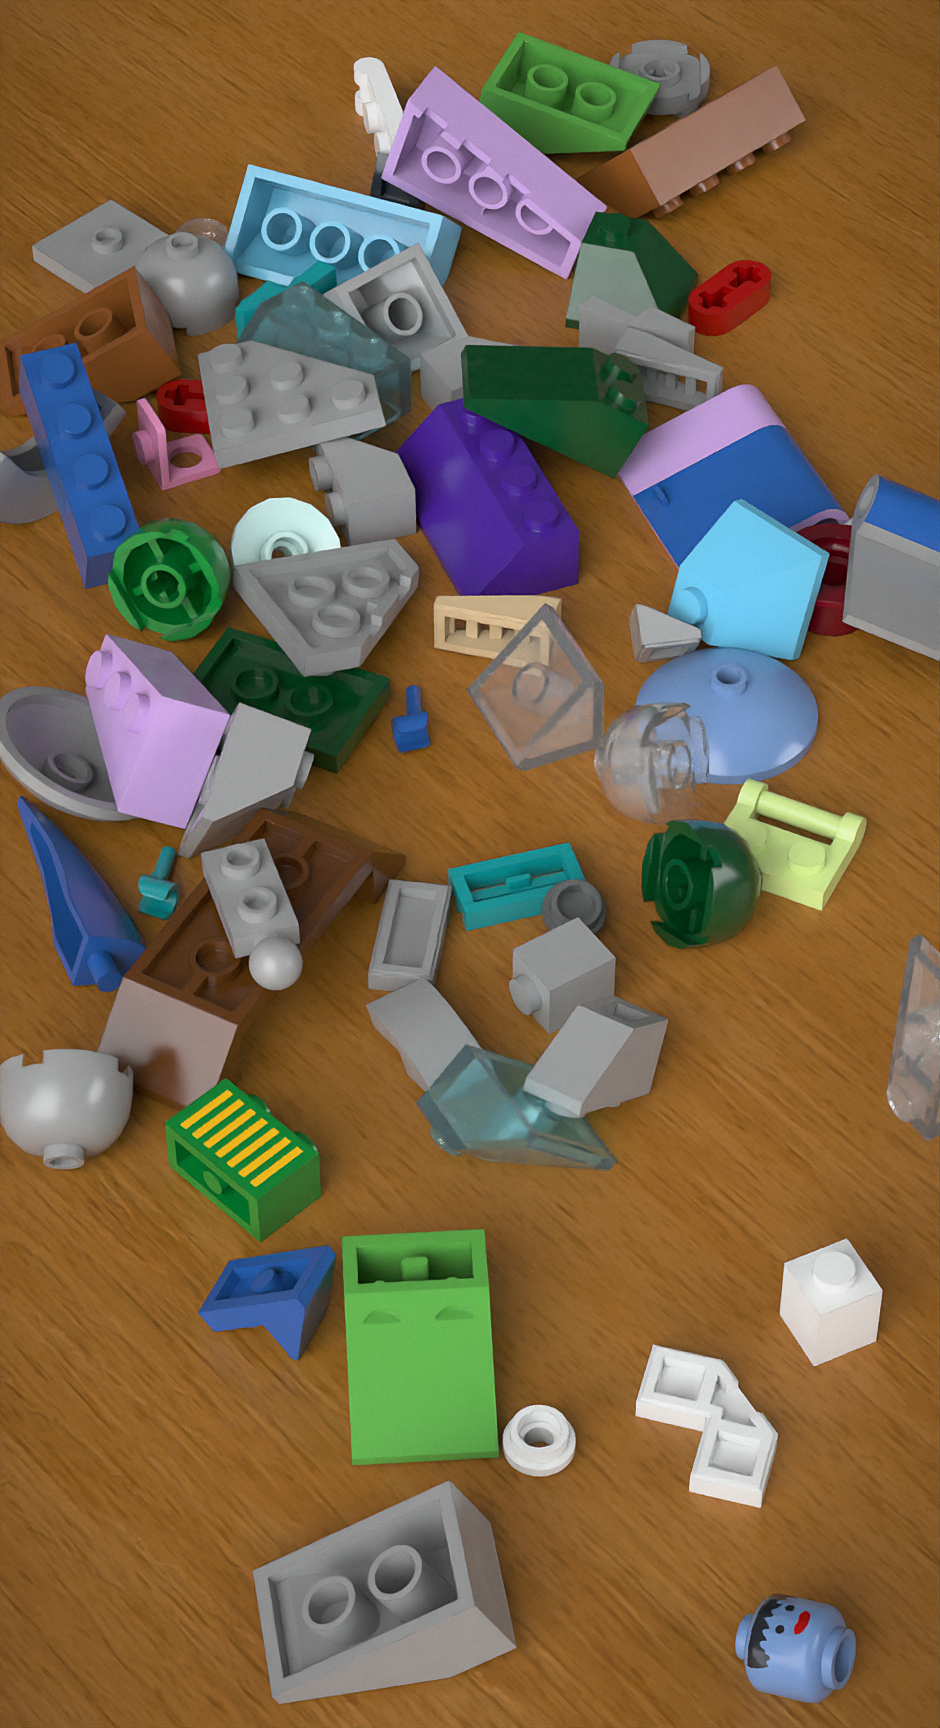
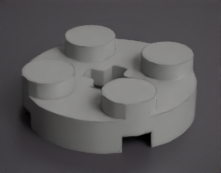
(681, 76)

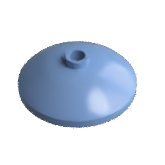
(752, 707)

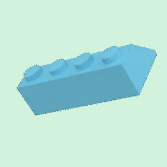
(293, 222)

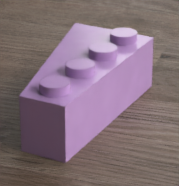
(488, 176)

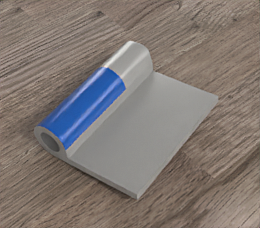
(895, 566)

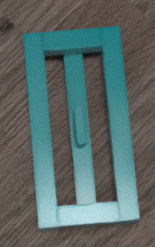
(520, 895)

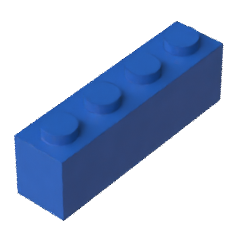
(77, 458)

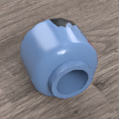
(796, 1648)

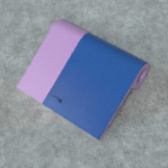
(719, 454)

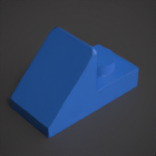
(275, 1290)

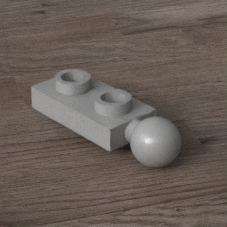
(255, 911)

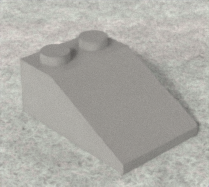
(386, 1601)

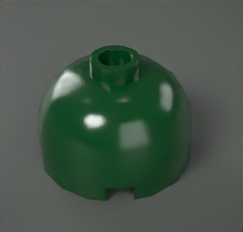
(700, 883)

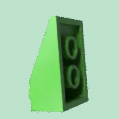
(566, 98)

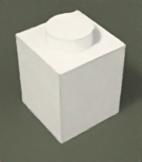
(830, 1302)

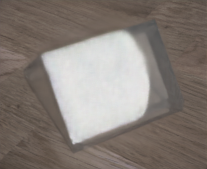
(541, 695)

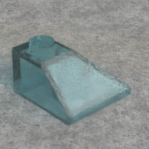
(486, 1114)

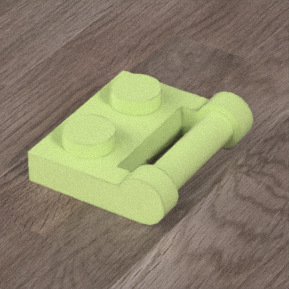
(790, 862)

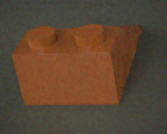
(119, 334)

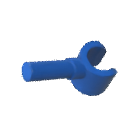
(410, 729)

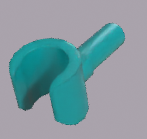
(159, 894)

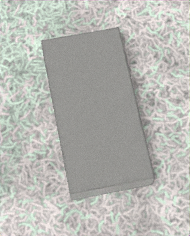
(410, 934)

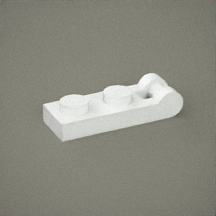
(377, 102)

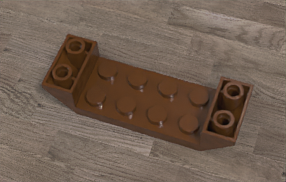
(189, 995)

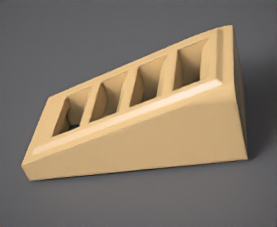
(496, 611)

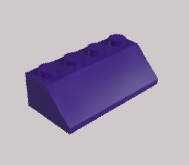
(488, 507)

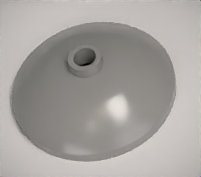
(56, 752)

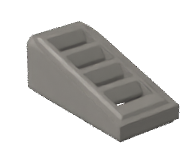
(655, 354)

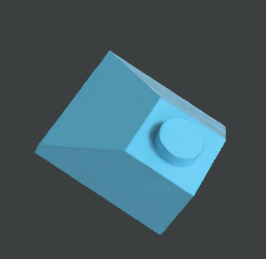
(750, 584)

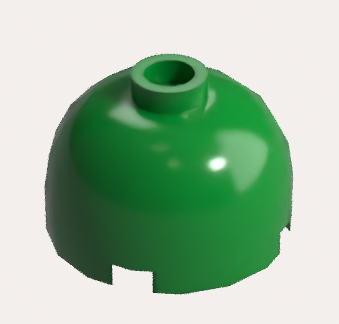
(170, 578)

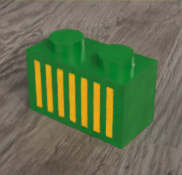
(244, 1159)

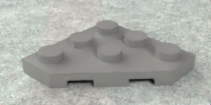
(281, 401)
(329, 603)

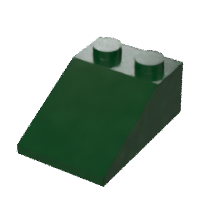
(561, 398)

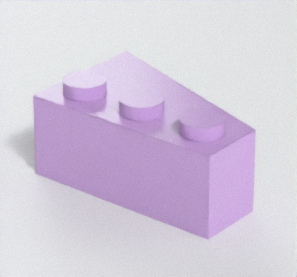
(152, 728)

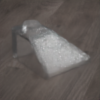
(915, 1057)

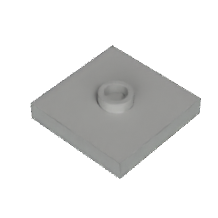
(96, 246)

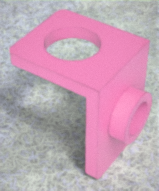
(156, 453)

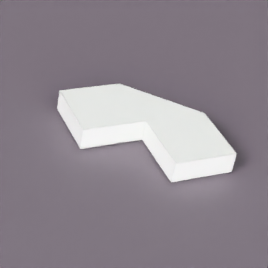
(705, 1397)

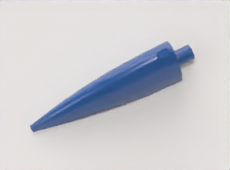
(87, 918)

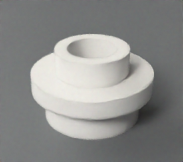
(544, 1425)

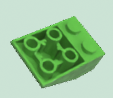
(419, 1347)

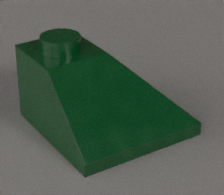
(630, 268)

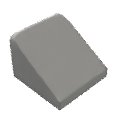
(660, 635)

